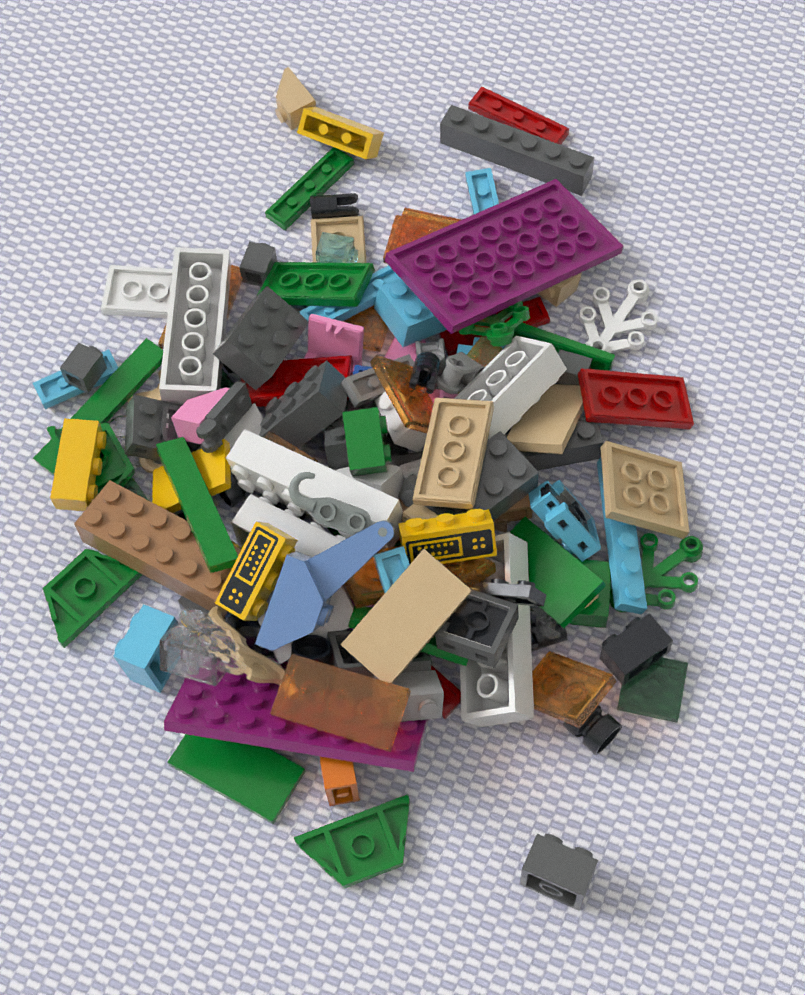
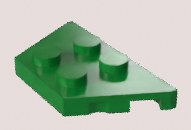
(115, 463)
(85, 592)
(361, 843)

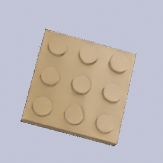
(644, 490)

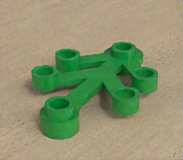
(496, 330)
(655, 576)

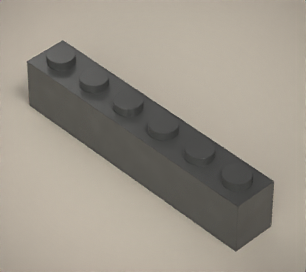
(516, 149)

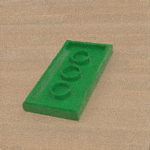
(319, 282)
(558, 574)
(240, 772)

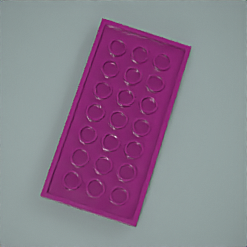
(503, 255)
(241, 711)

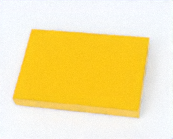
(213, 469)

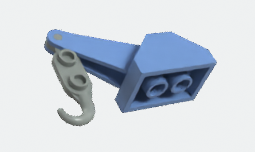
(307, 582)

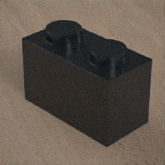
(635, 648)

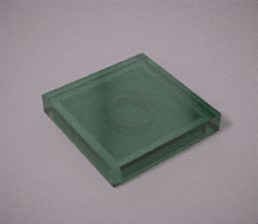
(656, 691)

